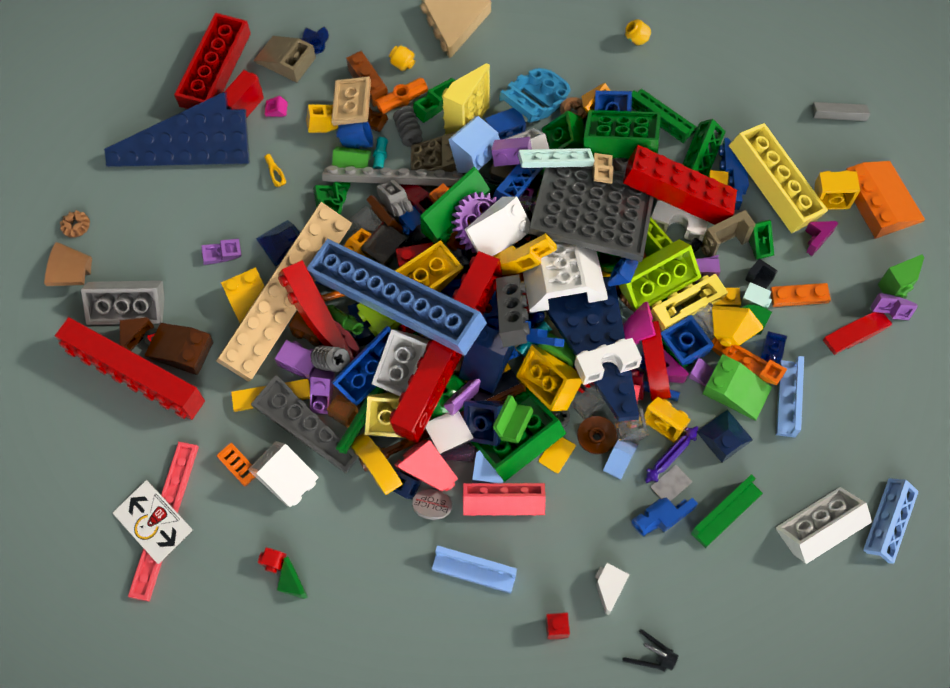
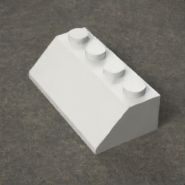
(824, 524)

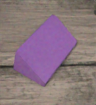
(465, 393)

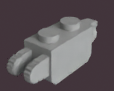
(394, 198)

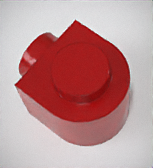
(271, 560)

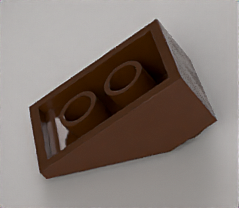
(180, 347)

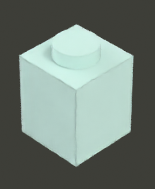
(756, 296)

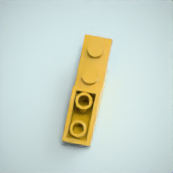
(526, 256)

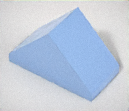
(620, 458)
(484, 472)

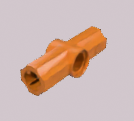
(395, 99)

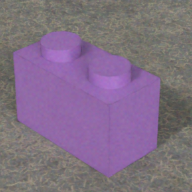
(506, 150)
(295, 359)

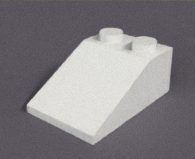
(499, 226)

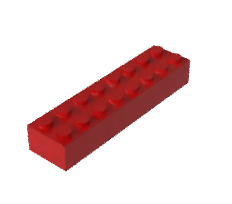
(130, 368)

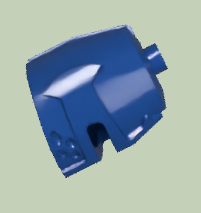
(355, 135)

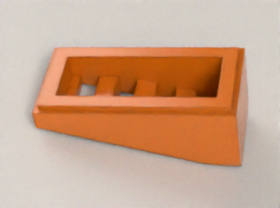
(225, 453)

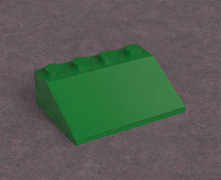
(621, 131)
(539, 435)

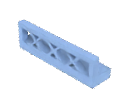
(790, 398)
(889, 516)
(474, 569)

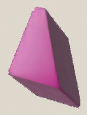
(276, 107)

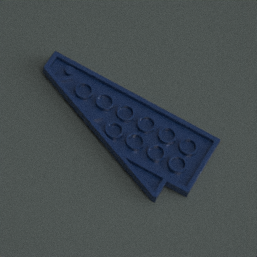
(193, 137)
(586, 328)

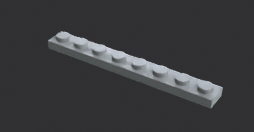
(384, 175)

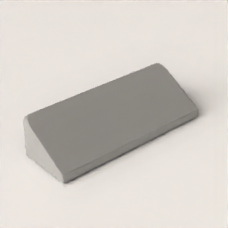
(841, 111)

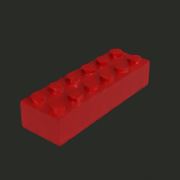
(213, 60)
(679, 186)

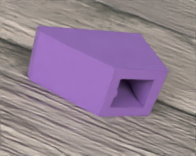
(321, 390)

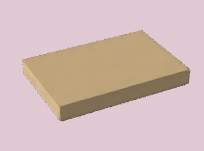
(351, 101)

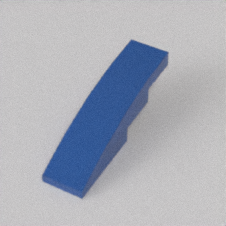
(536, 335)

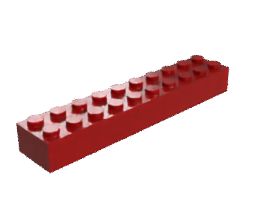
(439, 361)

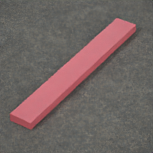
(172, 492)

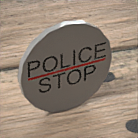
(432, 504)

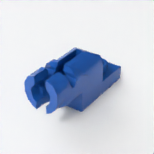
(662, 514)

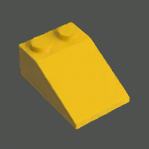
(433, 267)
(243, 291)
(549, 379)

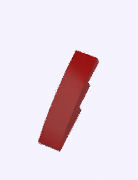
(857, 332)

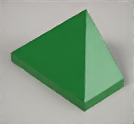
(289, 580)

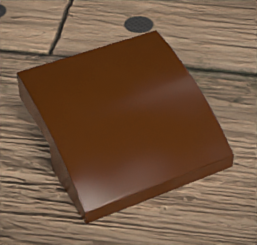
(383, 214)

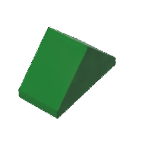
(762, 240)

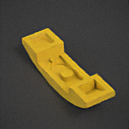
(376, 463)

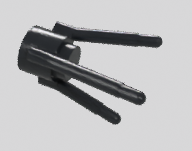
(665, 655)

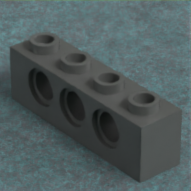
(511, 310)

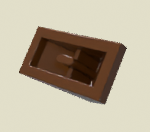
(133, 331)

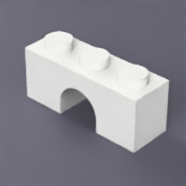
(666, 214)
(621, 353)

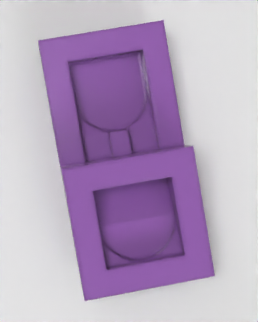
(222, 252)
(896, 306)

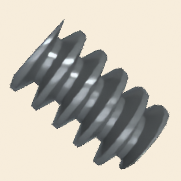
(408, 126)
(330, 358)

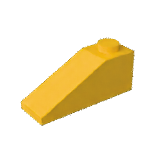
(319, 119)

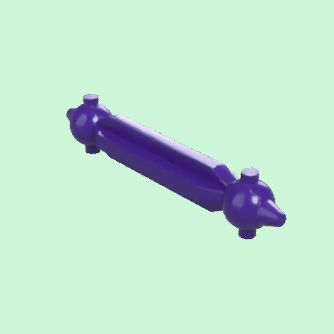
(671, 454)

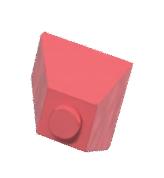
(428, 466)

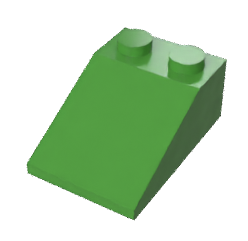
(737, 387)

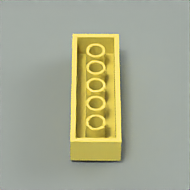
(777, 177)

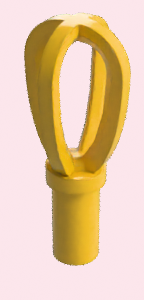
(272, 167)

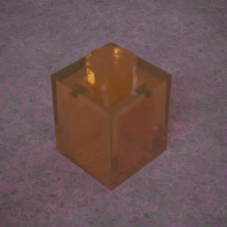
(342, 410)

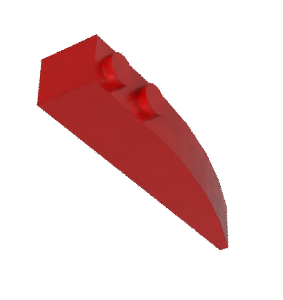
(310, 305)

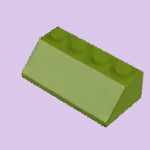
(662, 275)

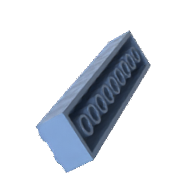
(397, 296)

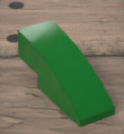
(432, 103)

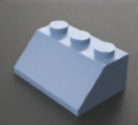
(473, 145)

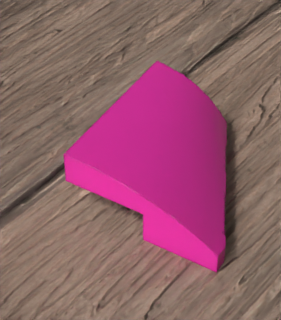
(639, 324)

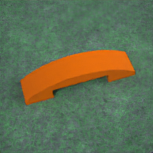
(768, 371)

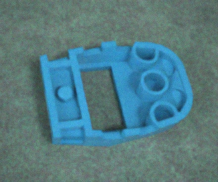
(541, 85)

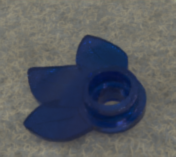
(316, 39)

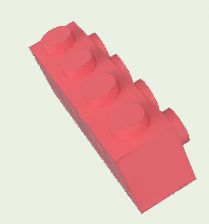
(504, 499)

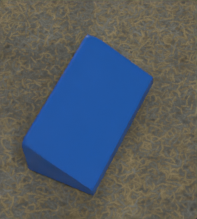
(622, 272)

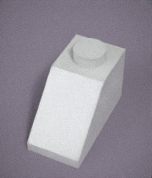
(609, 585)

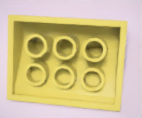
(466, 99)

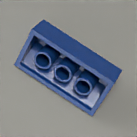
(357, 376)

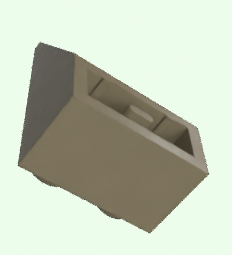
(287, 56)
(433, 155)

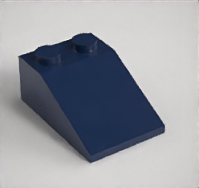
(486, 359)

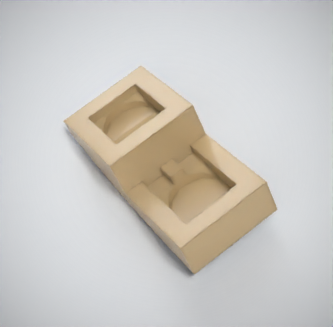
(603, 168)

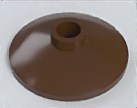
(597, 426)

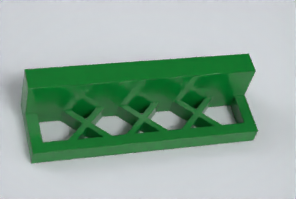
(670, 120)
(699, 146)
(727, 512)

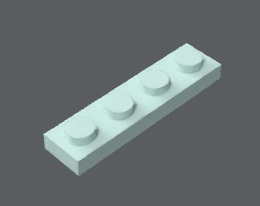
(555, 158)

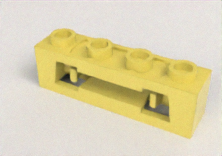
(711, 287)

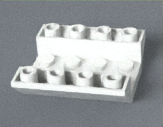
(564, 273)

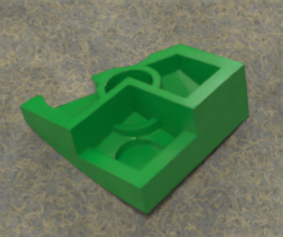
(332, 195)

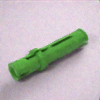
(348, 322)

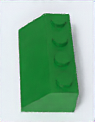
(437, 218)

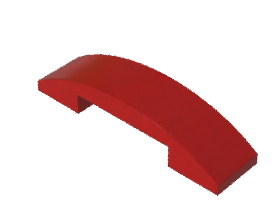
(656, 365)

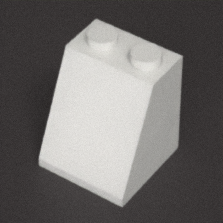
(284, 473)

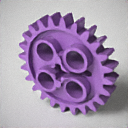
(470, 210)

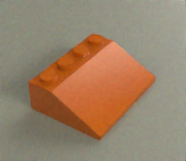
(884, 199)

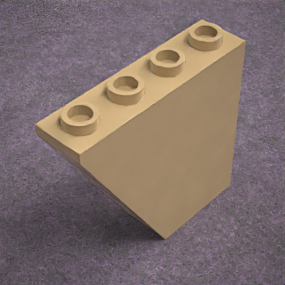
(454, 20)

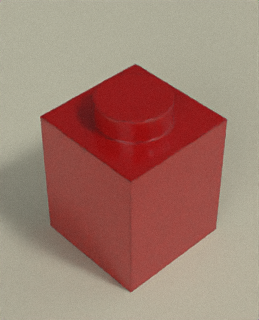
(557, 626)

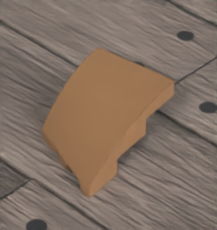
(67, 266)

